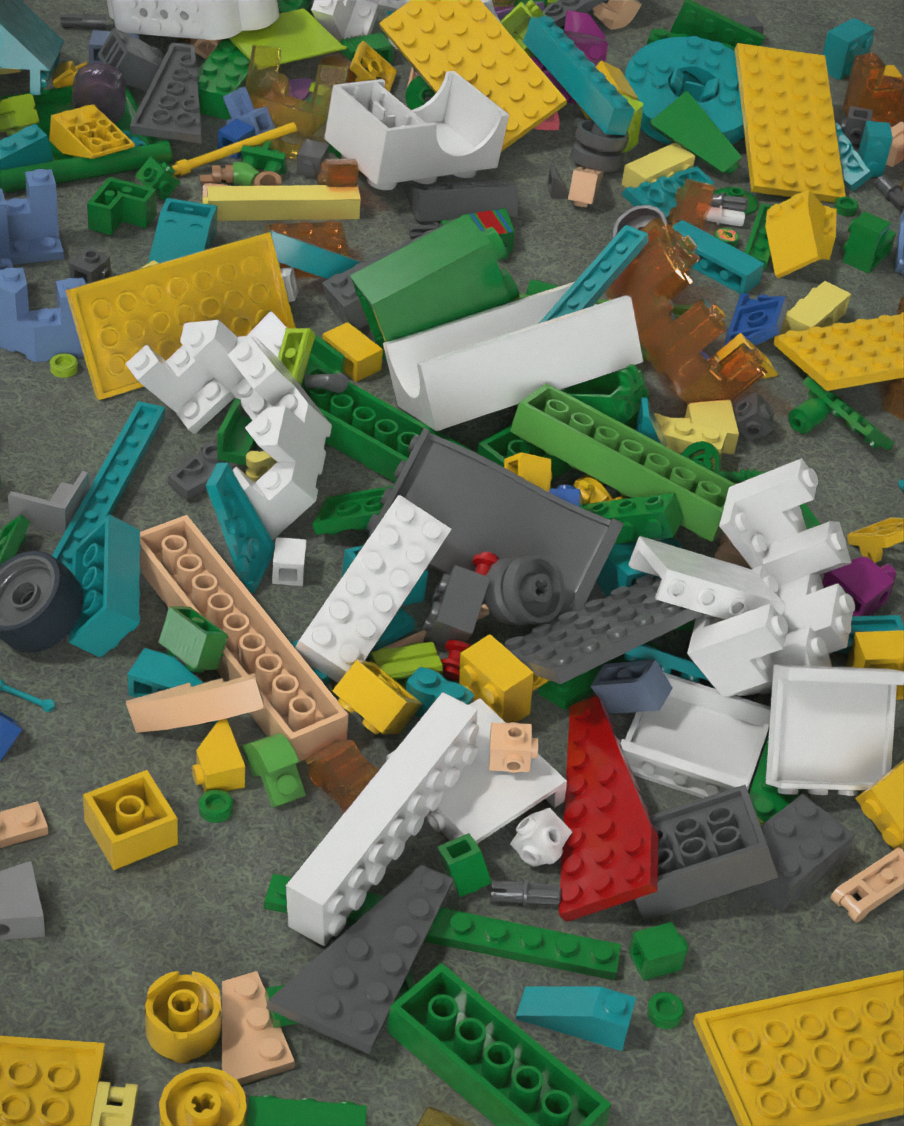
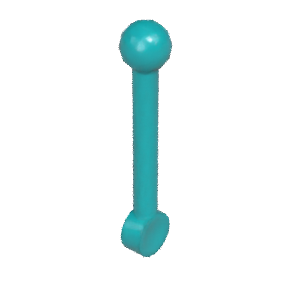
(47, 705)

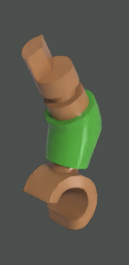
(242, 175)

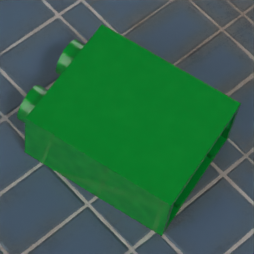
(434, 281)

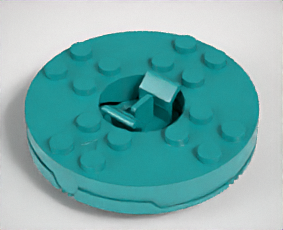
(678, 64)

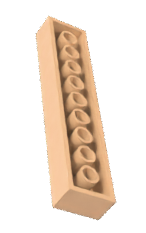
(192, 574)

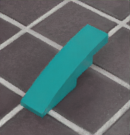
(310, 257)

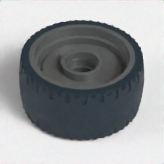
(37, 601)

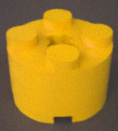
(183, 1016)

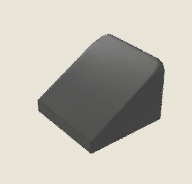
(556, 185)

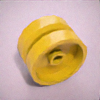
(203, 1099)

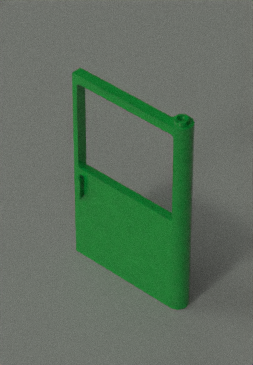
(73, 168)

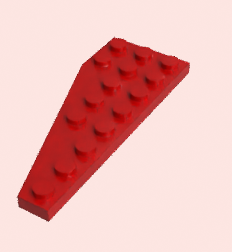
(612, 840)

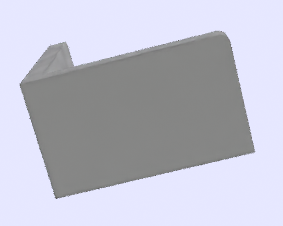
(52, 514)

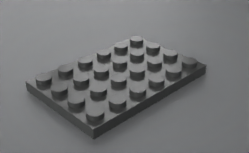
(599, 631)

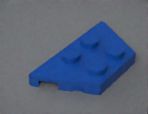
(757, 318)

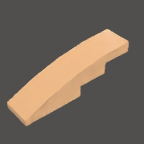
(196, 704)

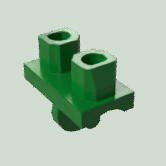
(265, 158)

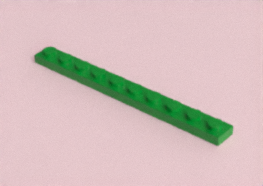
(494, 937)

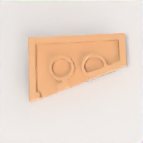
(249, 1041)

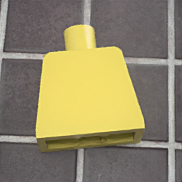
(715, 415)

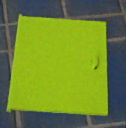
(295, 33)

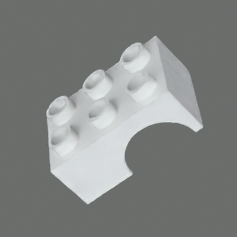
(392, 144)

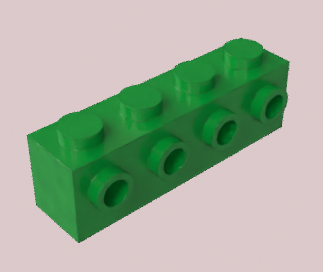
(642, 516)

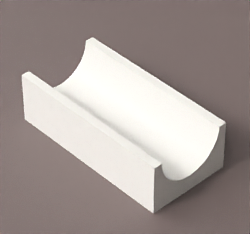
(506, 356)

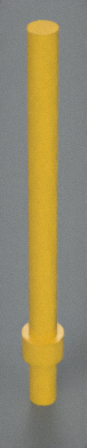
(185, 166)

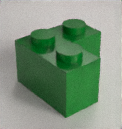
(121, 202)
(868, 242)

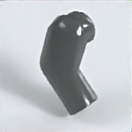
(331, 382)

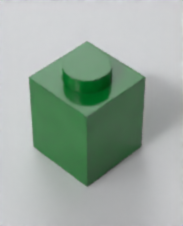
(465, 864)
(658, 951)

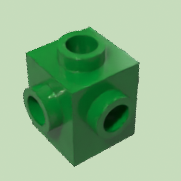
(158, 176)

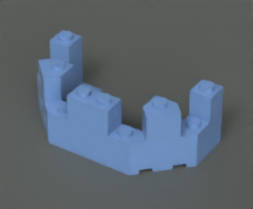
(28, 236)

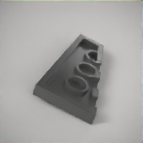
(194, 473)

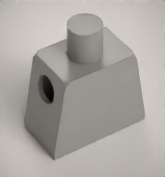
(20, 904)

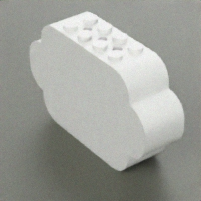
(192, 17)

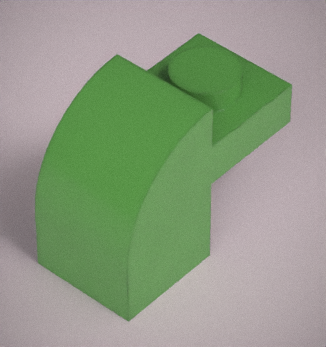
(276, 763)

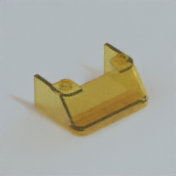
(271, 89)

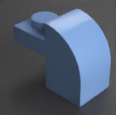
(241, 108)

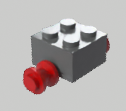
(456, 610)

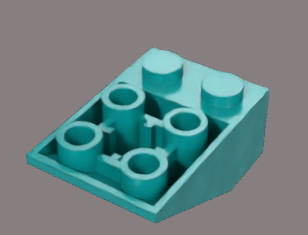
(183, 229)

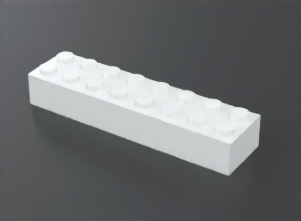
(382, 820)

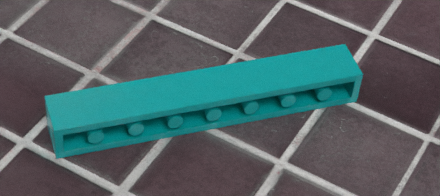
(578, 76)

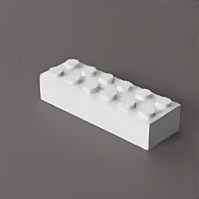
(372, 589)

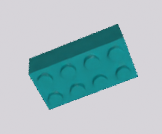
(109, 574)

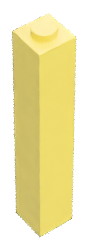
(284, 202)

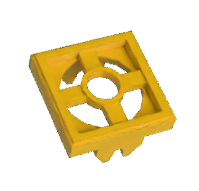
(376, 64)
(878, 536)

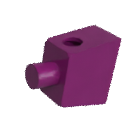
(865, 582)

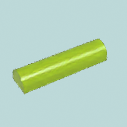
(296, 351)

